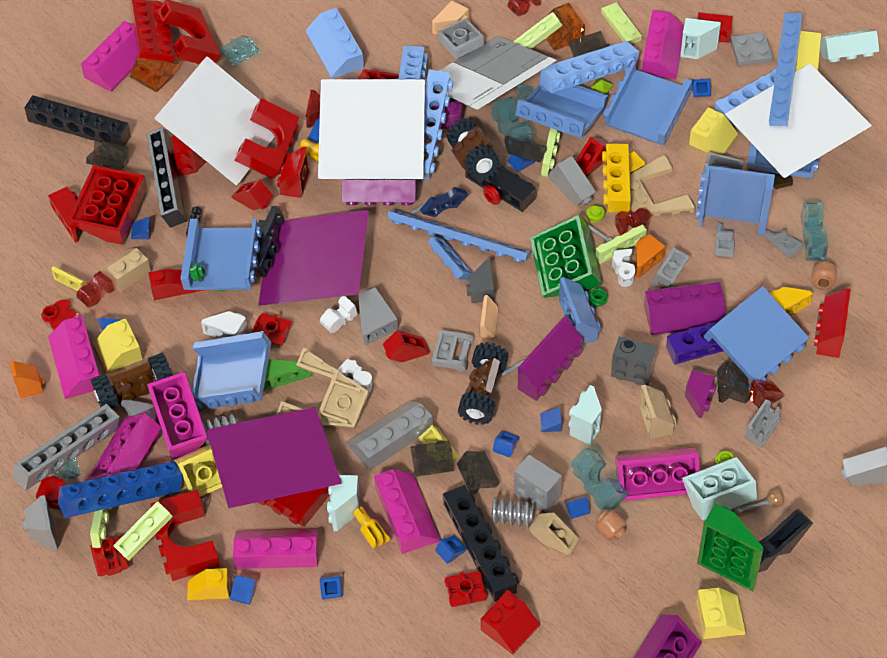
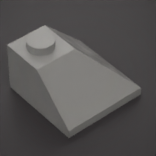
(39, 523)

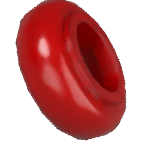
(491, 194)

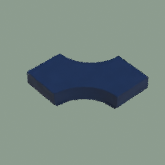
(451, 199)

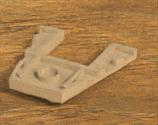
(640, 199)
(342, 400)

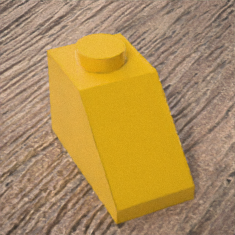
(792, 299)
(209, 585)

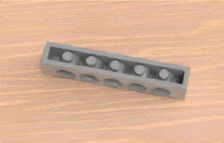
(65, 447)

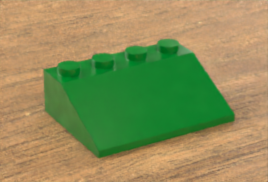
(567, 253)
(730, 548)

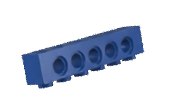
(119, 489)

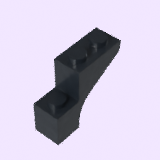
(784, 538)

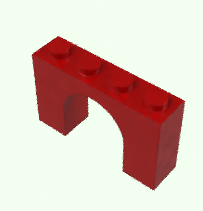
(190, 19)
(282, 125)
(299, 506)
(184, 560)

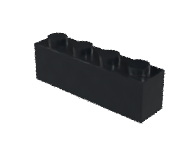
(510, 187)

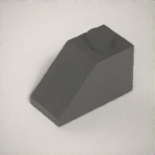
(481, 283)

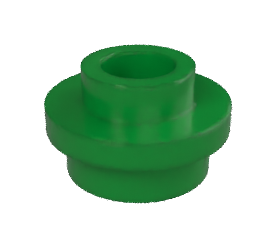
(197, 272)
(598, 293)

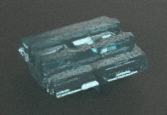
(239, 50)

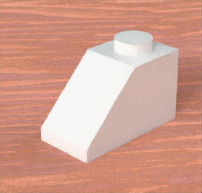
(224, 325)

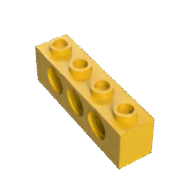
(617, 177)

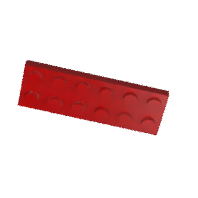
(151, 34)

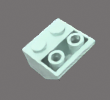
(699, 38)
(586, 417)
(343, 501)

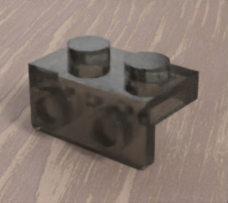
(587, 44)
(525, 149)
(108, 155)
(732, 383)
(432, 458)
(477, 471)

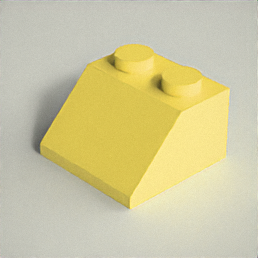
(713, 133)
(117, 346)
(199, 471)
(719, 613)

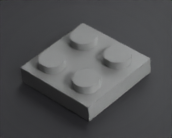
(751, 49)

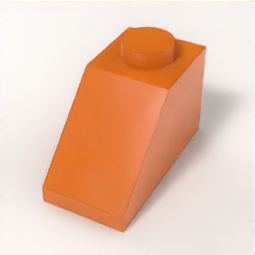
(648, 254)
(26, 379)

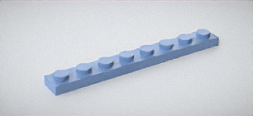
(785, 69)
(466, 238)

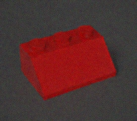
(832, 324)

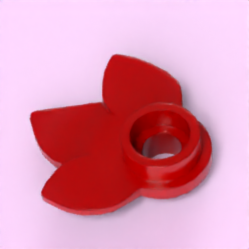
(59, 311)

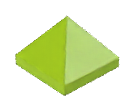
(601, 86)

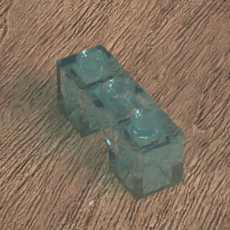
(505, 114)
(812, 226)
(588, 468)

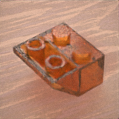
(572, 27)
(153, 73)

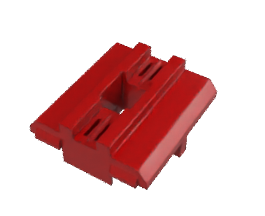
(279, 326)
(103, 565)
(468, 580)

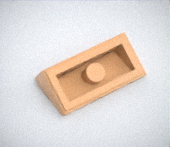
(488, 318)

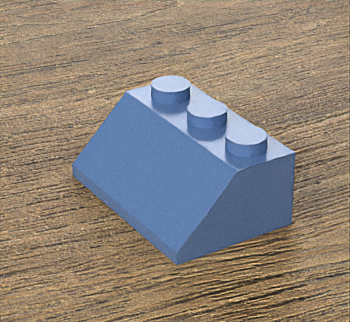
(577, 309)

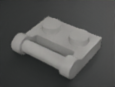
(446, 348)

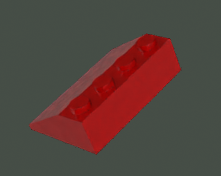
(108, 203)

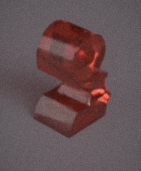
(521, 7)
(636, 219)
(91, 293)

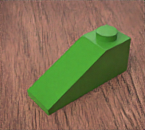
(282, 373)

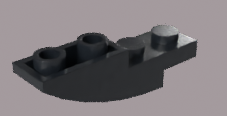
(268, 246)

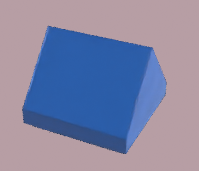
(577, 506)

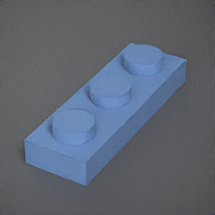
(450, 258)

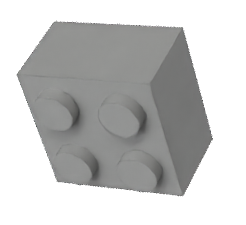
(537, 483)

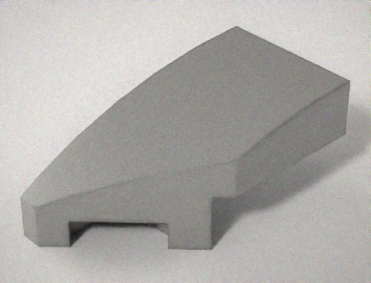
(724, 242)
(784, 243)
(135, 407)

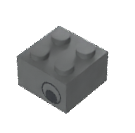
(633, 361)

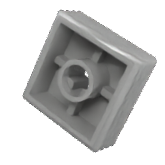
(460, 38)

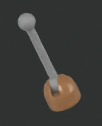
(585, 218)
(773, 499)

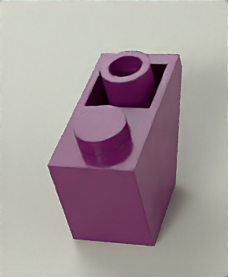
(698, 391)

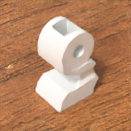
(621, 263)
(334, 319)
(351, 369)

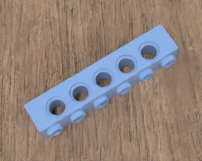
(413, 63)
(588, 67)
(435, 81)
(749, 91)

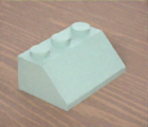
(849, 45)
(722, 484)

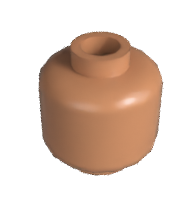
(824, 275)
(611, 524)

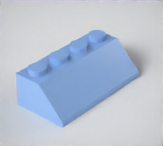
(335, 44)

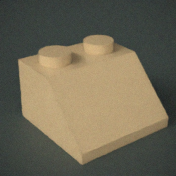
(126, 269)
(656, 412)

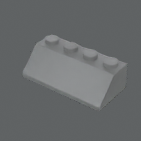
(390, 434)

